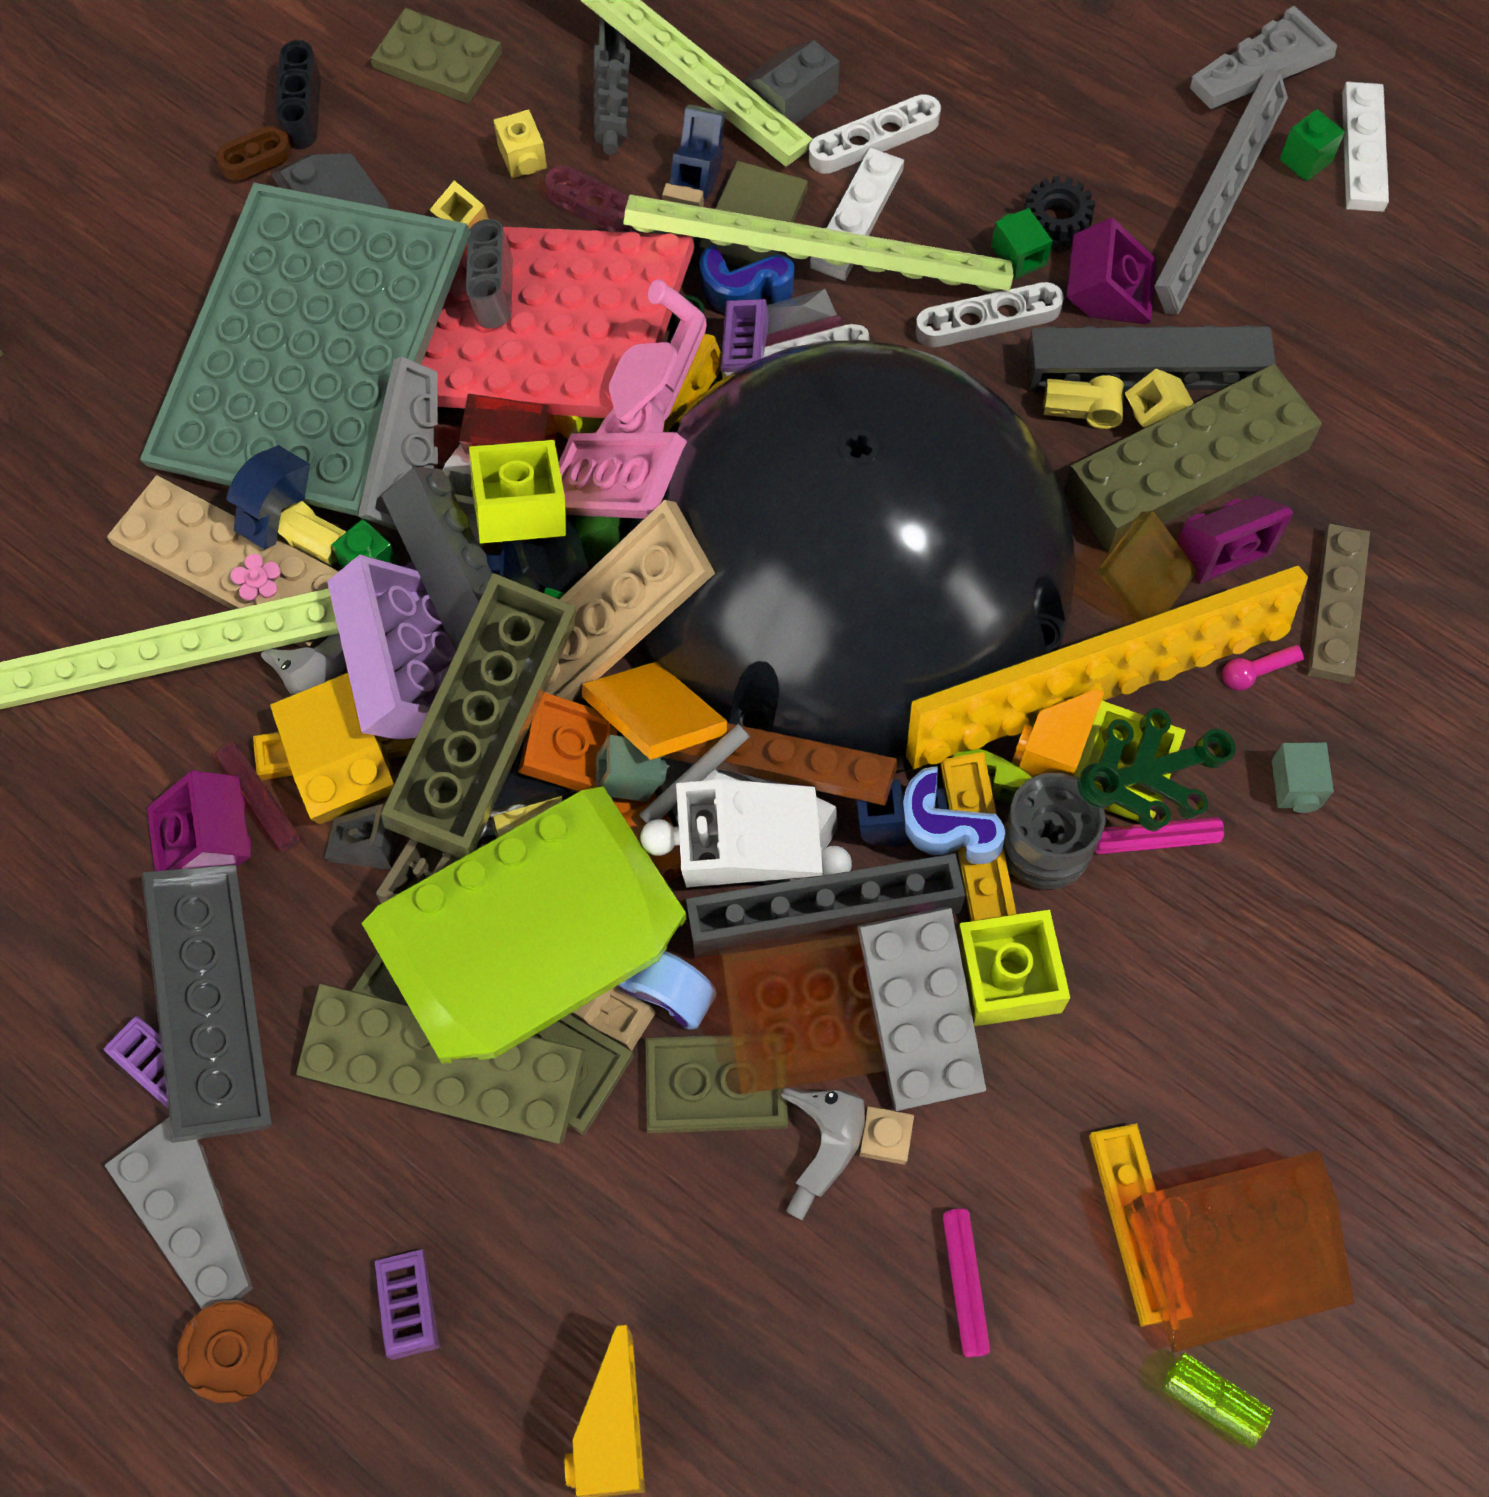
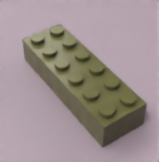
(1192, 455)
(479, 717)

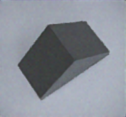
(362, 840)

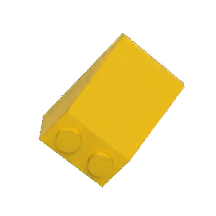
(329, 754)
(608, 1436)

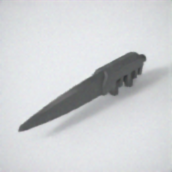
(610, 88)

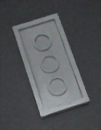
(922, 1008)

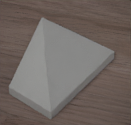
(799, 311)

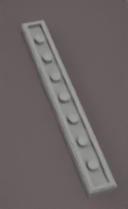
(1221, 192)

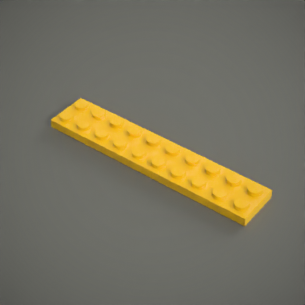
(1111, 662)

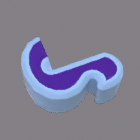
(948, 830)
(675, 987)

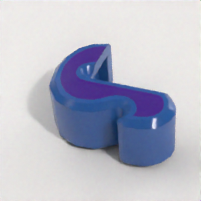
(762, 278)

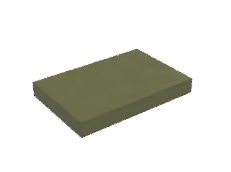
(760, 194)
(697, 1089)

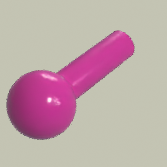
(1241, 673)

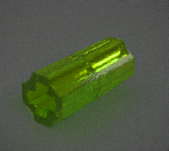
(1217, 1401)

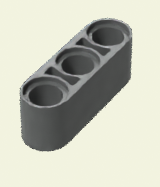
(489, 274)

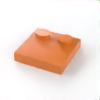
(564, 743)

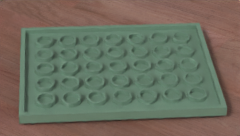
(305, 339)

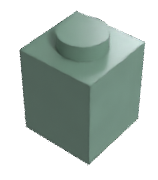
(627, 771)
(1302, 776)

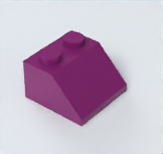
(1111, 274)
(1233, 535)
(199, 823)

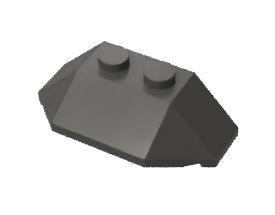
(330, 176)

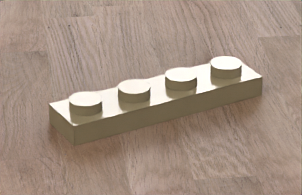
(1339, 604)

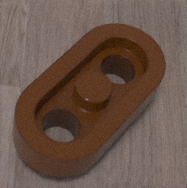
(253, 153)

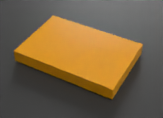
(654, 710)

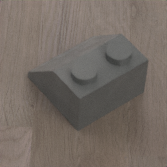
(797, 79)

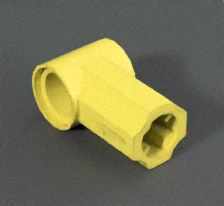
(1095, 401)
(308, 532)

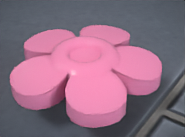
(256, 578)

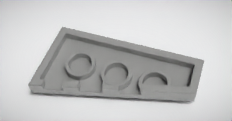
(1283, 45)
(402, 436)
(183, 1213)

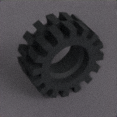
(1063, 197)

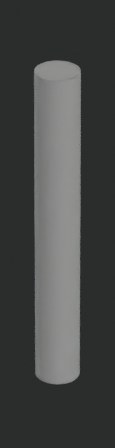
(697, 772)

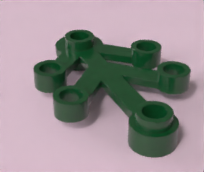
(1150, 771)

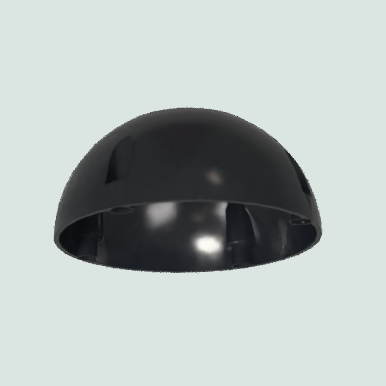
(865, 541)

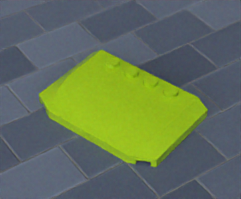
(526, 928)

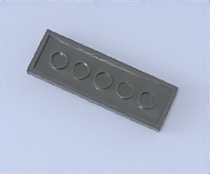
(205, 1003)

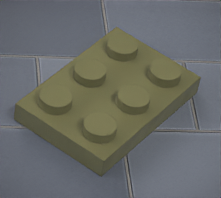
(436, 55)

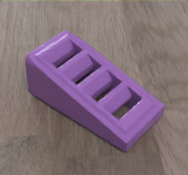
(742, 313)
(138, 1033)
(417, 1343)

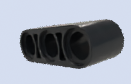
(298, 93)

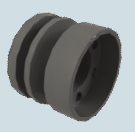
(1051, 832)

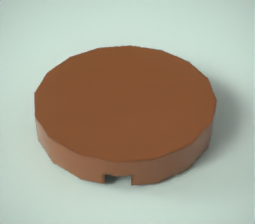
(229, 1350)

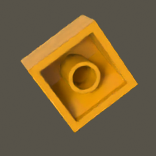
(1058, 736)

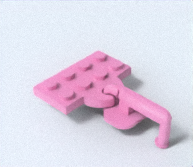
(630, 458)

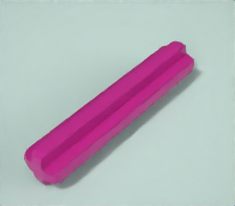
(1171, 835)
(966, 1283)

